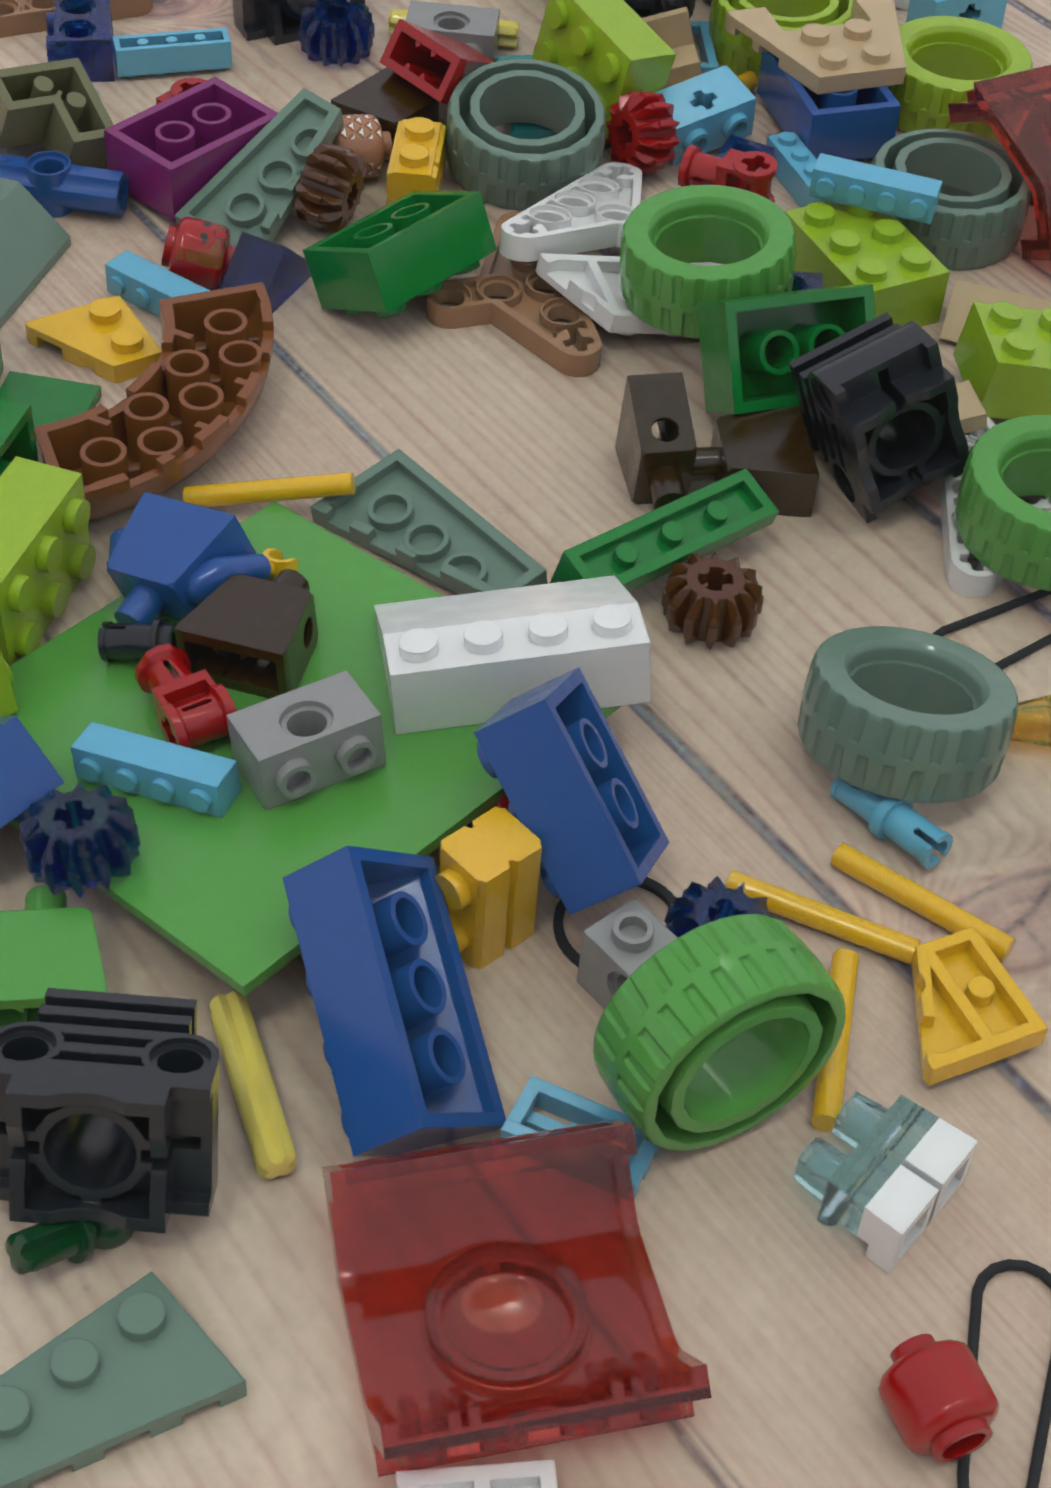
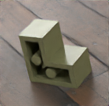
(55, 107)

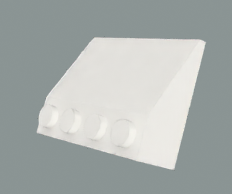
(473, 652)

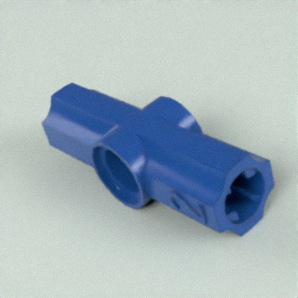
(68, 187)

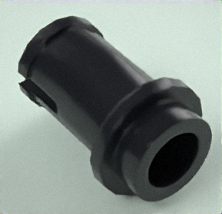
(133, 640)

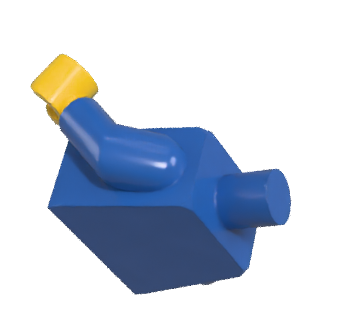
(180, 555)

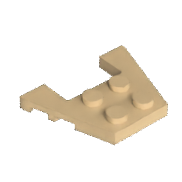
(834, 57)

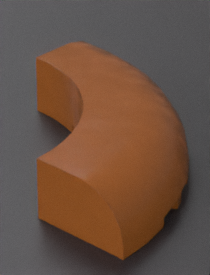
(177, 409)

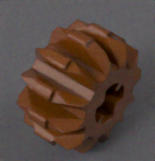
(330, 187)
(712, 600)

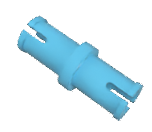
(895, 821)

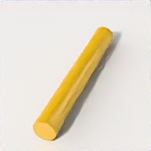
(271, 490)
(918, 898)
(828, 919)
(831, 1078)

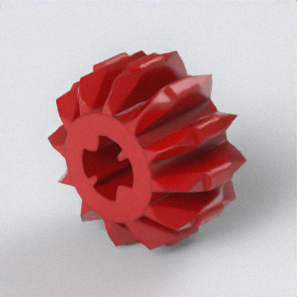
(642, 131)

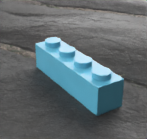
(172, 52)
(794, 166)
(875, 188)
(145, 282)
(156, 769)

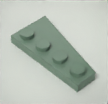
(260, 181)
(426, 529)
(107, 1380)

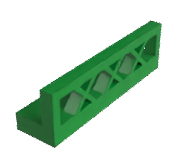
(670, 534)

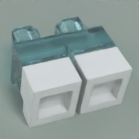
(894, 1178)

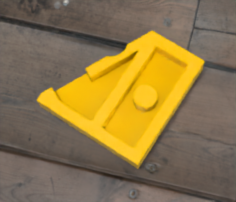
(99, 337)
(968, 1007)

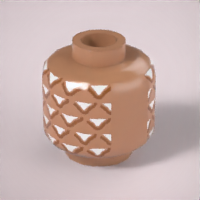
(365, 137)

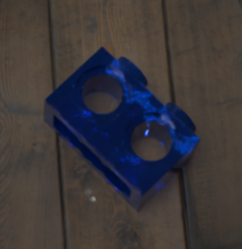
(84, 32)

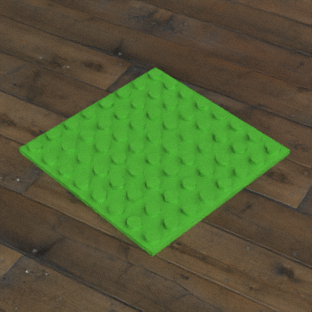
(219, 880)

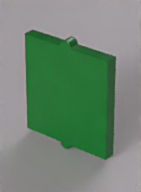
(50, 397)

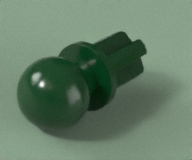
(51, 1243)

